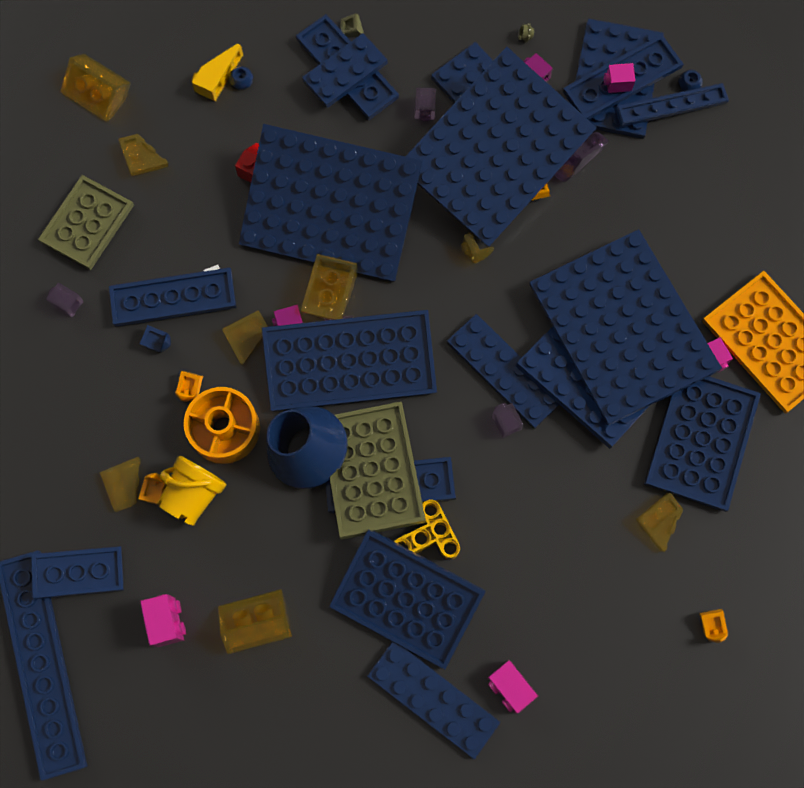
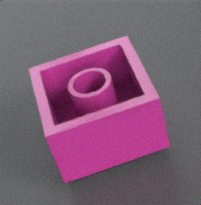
(163, 620)

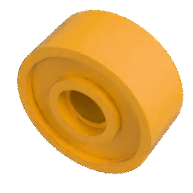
(227, 444)

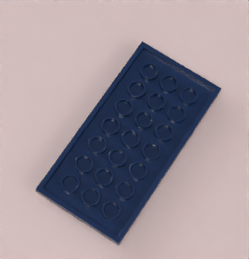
(349, 360)

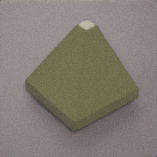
(351, 26)

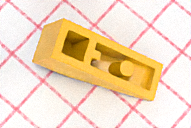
(215, 74)

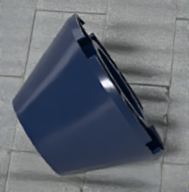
(317, 458)

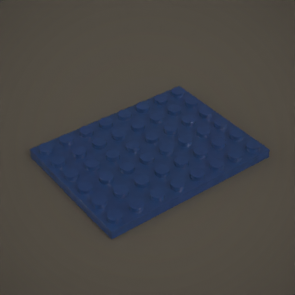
(498, 146)
(330, 201)
(624, 327)

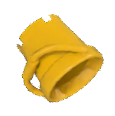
(188, 490)

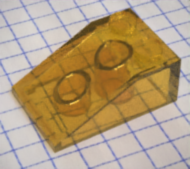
(329, 287)

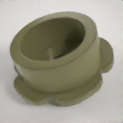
(526, 32)

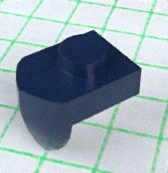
(155, 339)

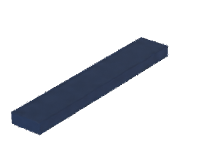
(671, 104)

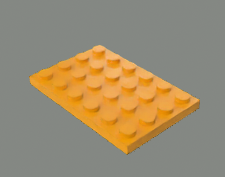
(765, 337)

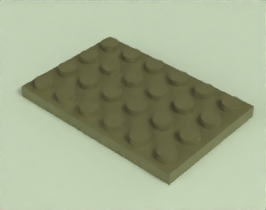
(378, 477)

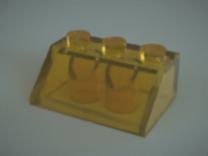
(94, 86)
(254, 621)

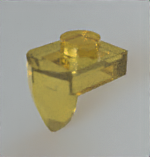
(471, 248)

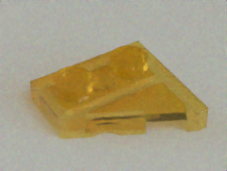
(140, 156)
(245, 335)
(122, 483)
(661, 520)

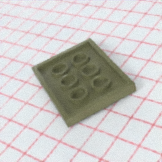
(86, 222)

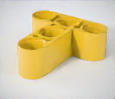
(432, 538)

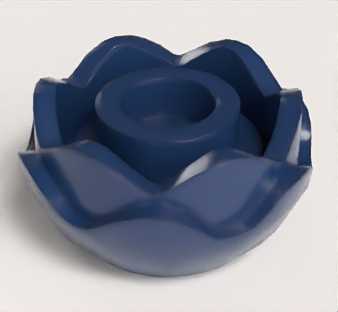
(692, 75)
(240, 83)

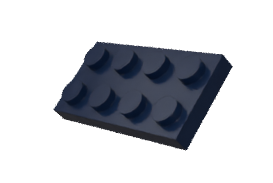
(345, 70)
(77, 572)

